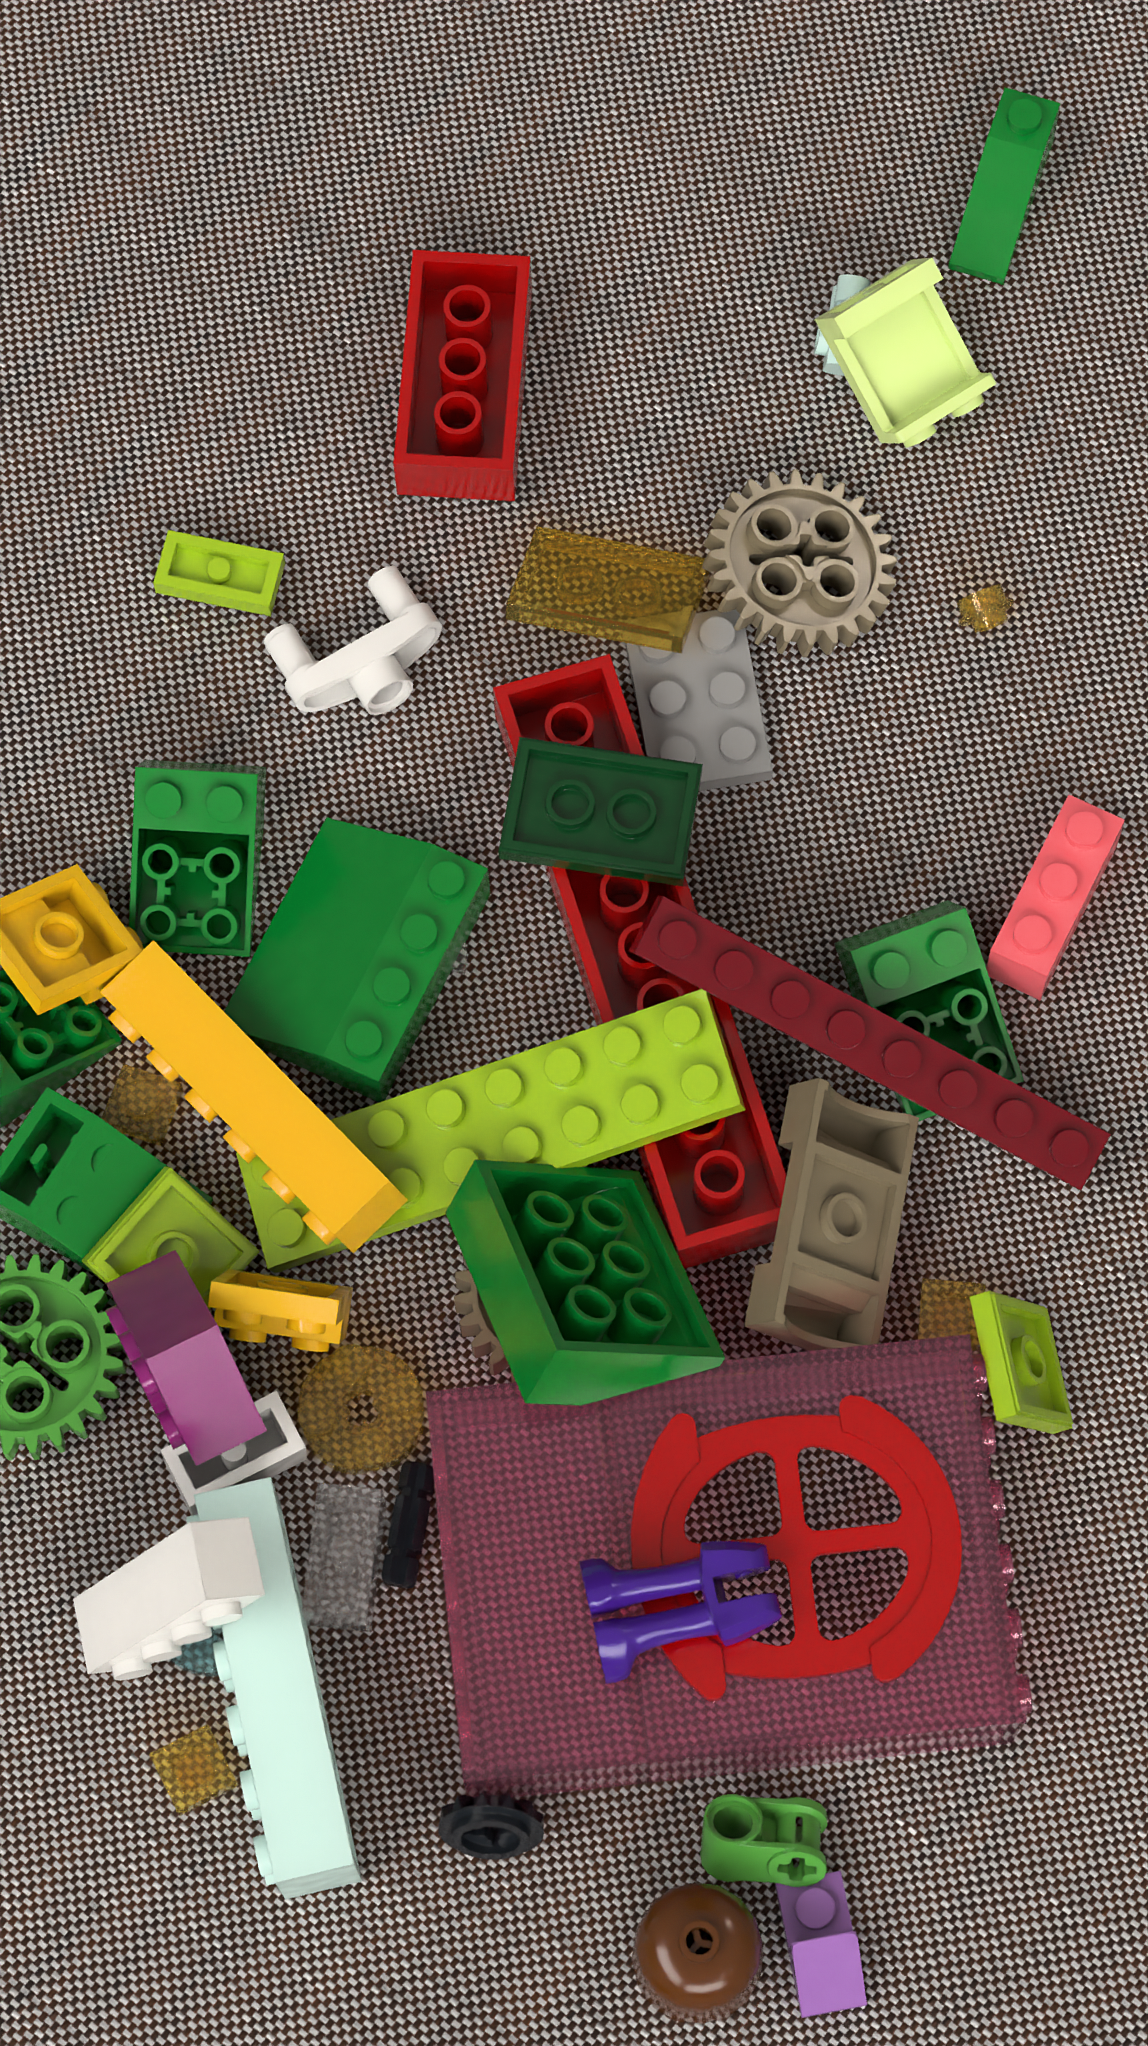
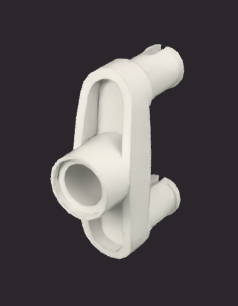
(368, 666)

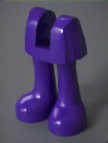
(719, 1562)

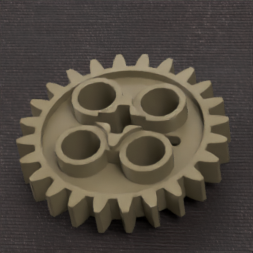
(799, 563)

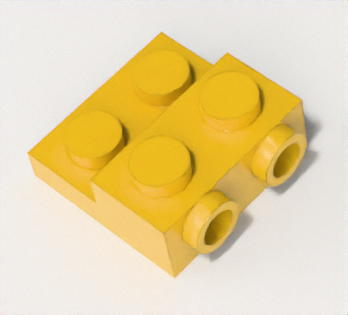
(63, 940)
(281, 1306)

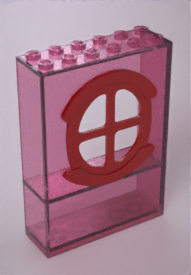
(614, 1479)

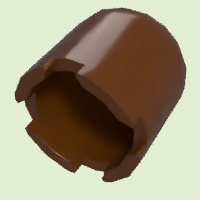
(691, 1984)

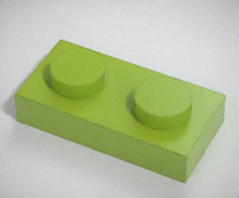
(219, 573)

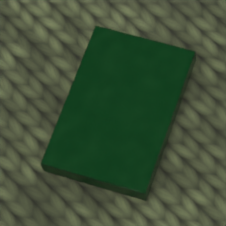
(600, 811)

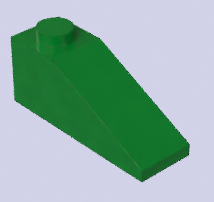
(1005, 185)

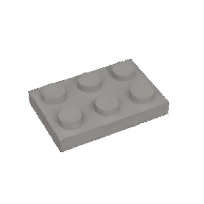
(703, 703)

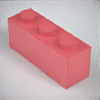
(1054, 897)

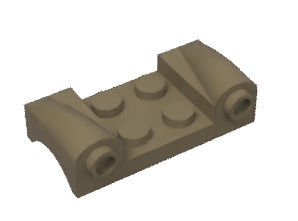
(834, 1221)

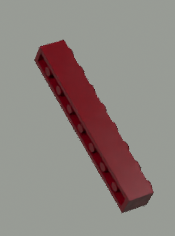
(869, 1042)

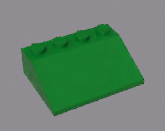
(358, 954)
(579, 1280)

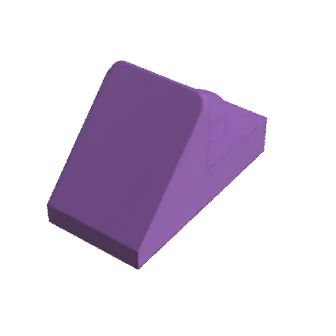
(822, 1946)

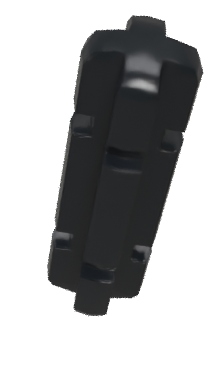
(408, 1525)

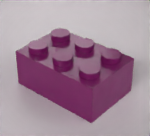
(182, 1359)

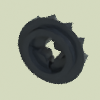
(491, 1826)

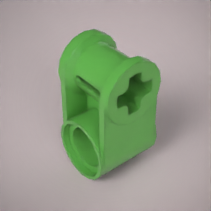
(764, 1840)

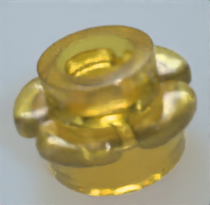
(984, 609)

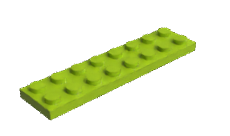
(542, 1106)

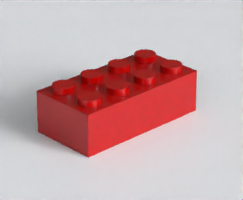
(463, 375)

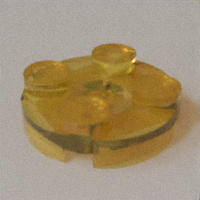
(325, 1416)

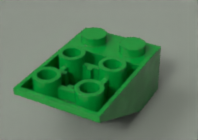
(196, 855)
(934, 981)
(45, 1047)
(71, 1176)

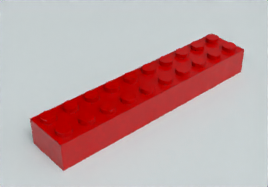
(724, 1179)

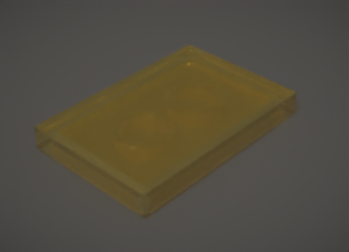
(608, 589)

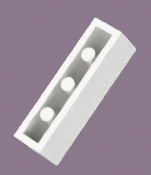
(169, 1597)

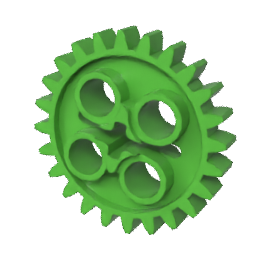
(58, 1313)

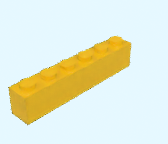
(254, 1097)

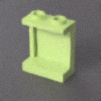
(904, 354)

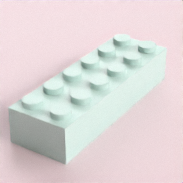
(281, 1711)

